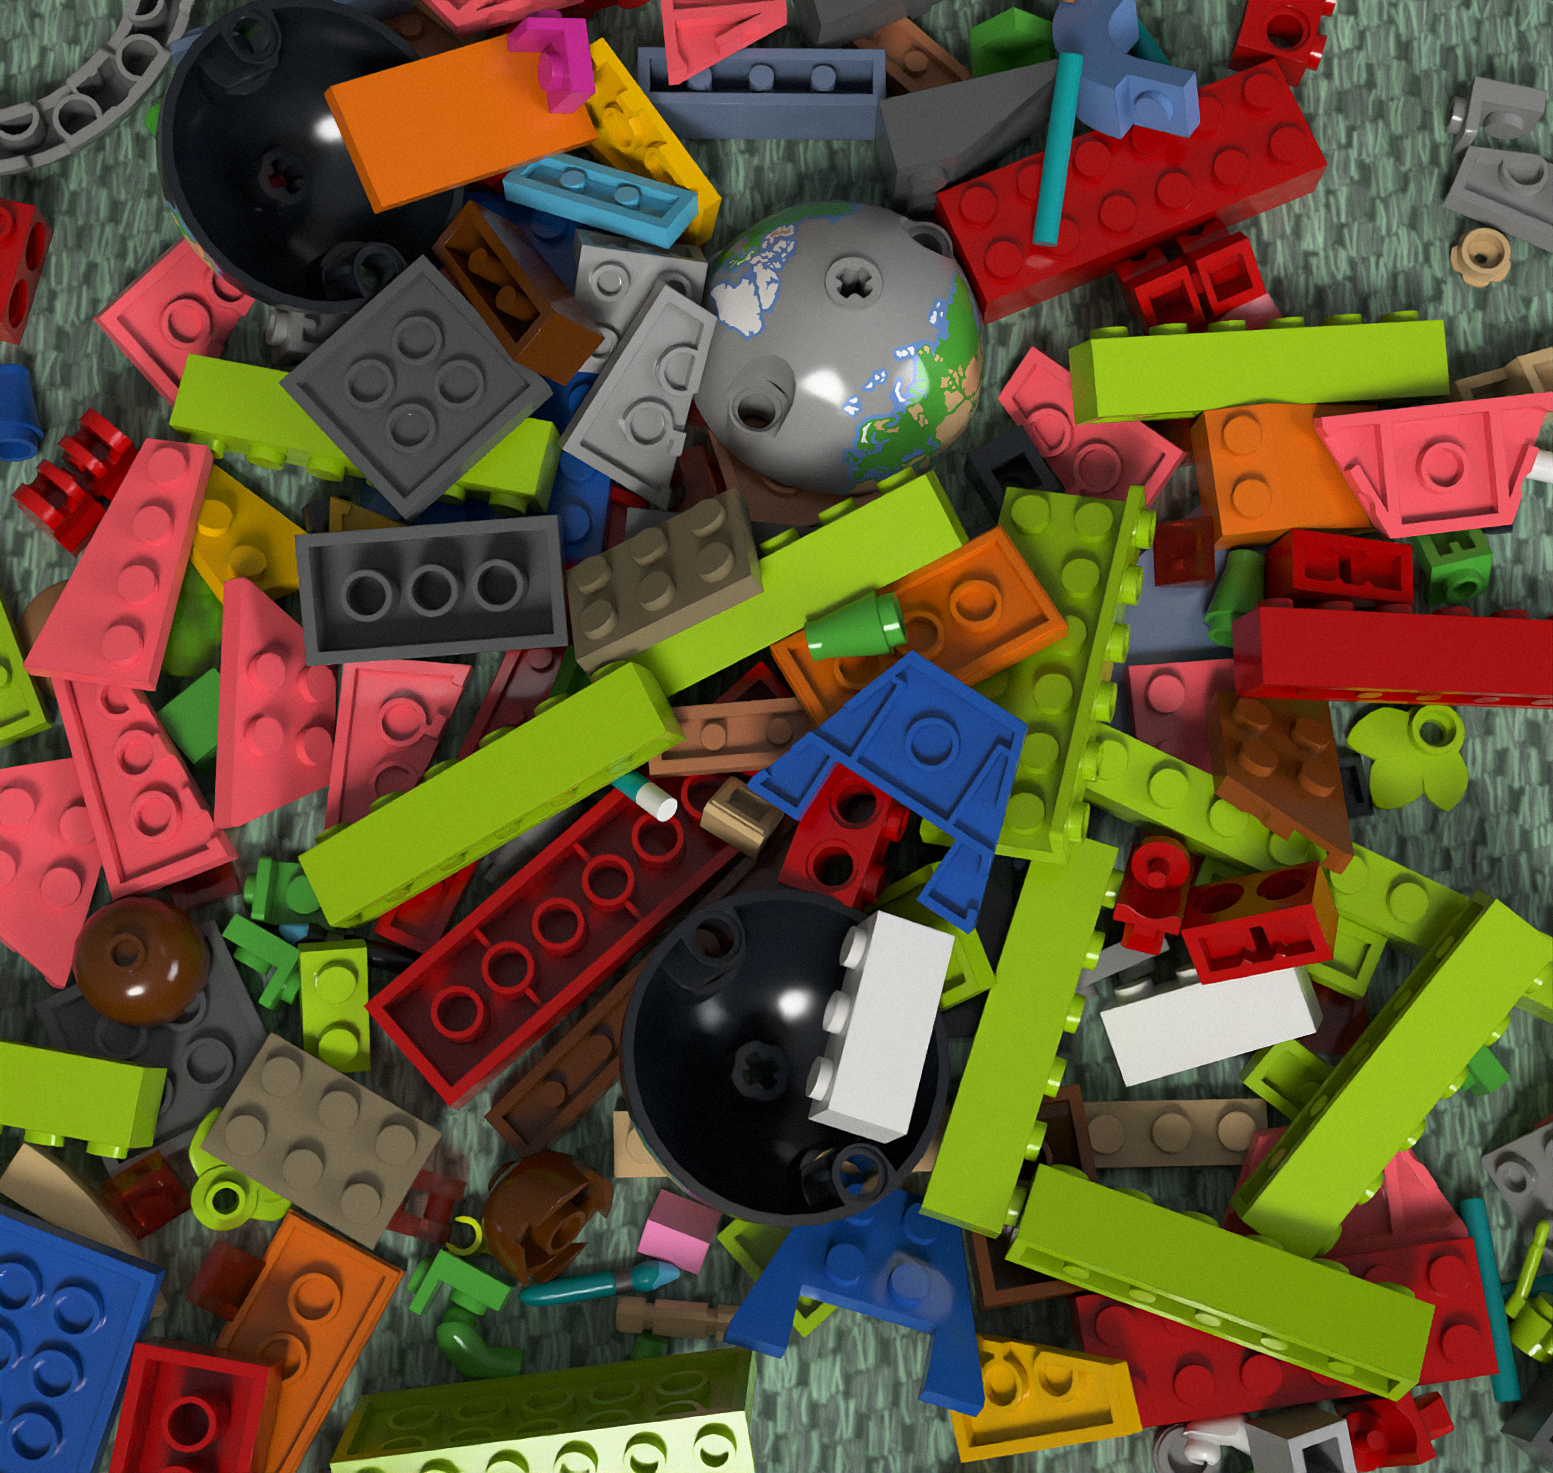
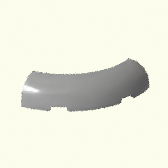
(98, 92)

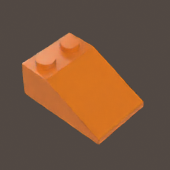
(1270, 473)

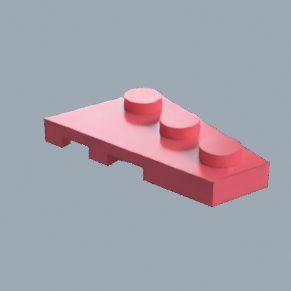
(1089, 457)
(388, 730)

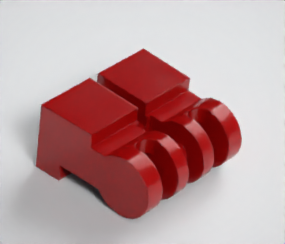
(1207, 270)
(67, 503)

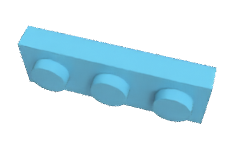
(603, 198)

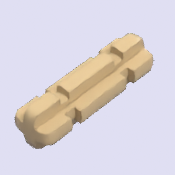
(673, 1317)

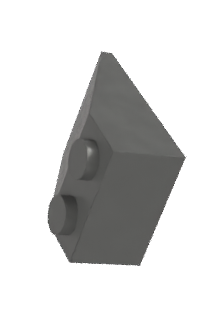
(956, 132)

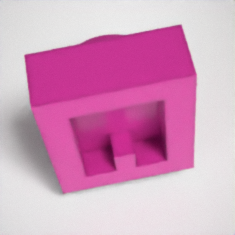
(564, 59)

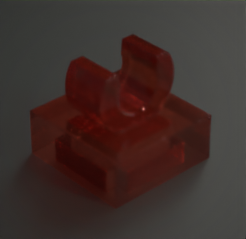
(699, 476)

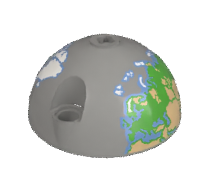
(860, 332)

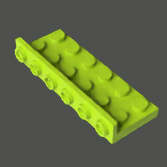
(1088, 566)
(599, 1418)

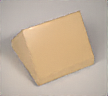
(741, 817)

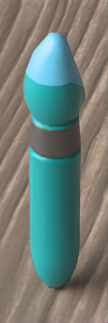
(600, 1284)

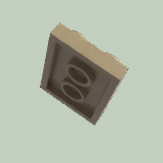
(663, 581)
(321, 1141)

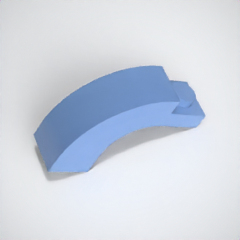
(1116, 86)

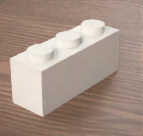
(1195, 1024)
(879, 1027)

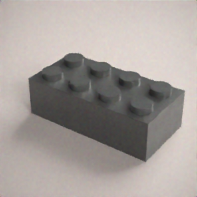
(433, 590)

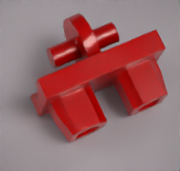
(1153, 892)
(1394, 1432)

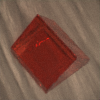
(1184, 553)
(225, 1279)

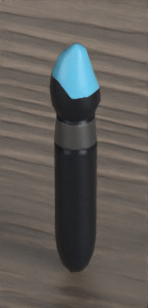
(378, 954)

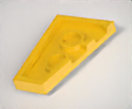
(641, 142)
(243, 539)
(1044, 1400)

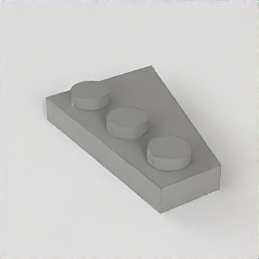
(1506, 193)
(642, 397)

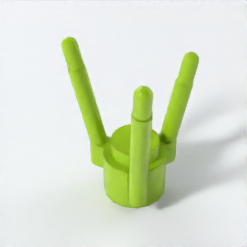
(1532, 1318)

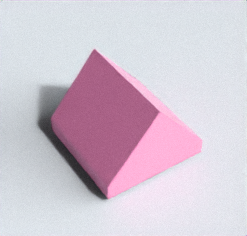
(679, 1231)

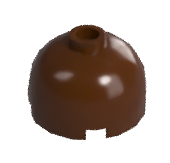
(141, 961)
(539, 1211)

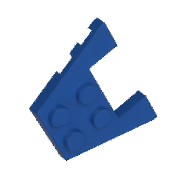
(931, 750)
(883, 1266)

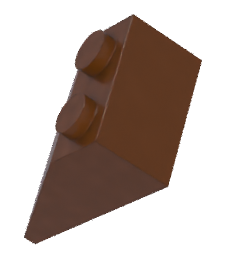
(1065, 1142)

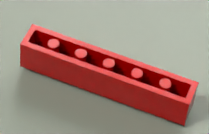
(1393, 655)

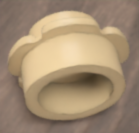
(1487, 243)

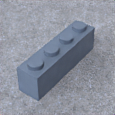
(771, 94)

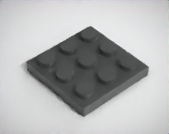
(415, 389)
(203, 1048)

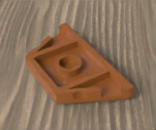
(1281, 768)

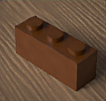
(517, 293)

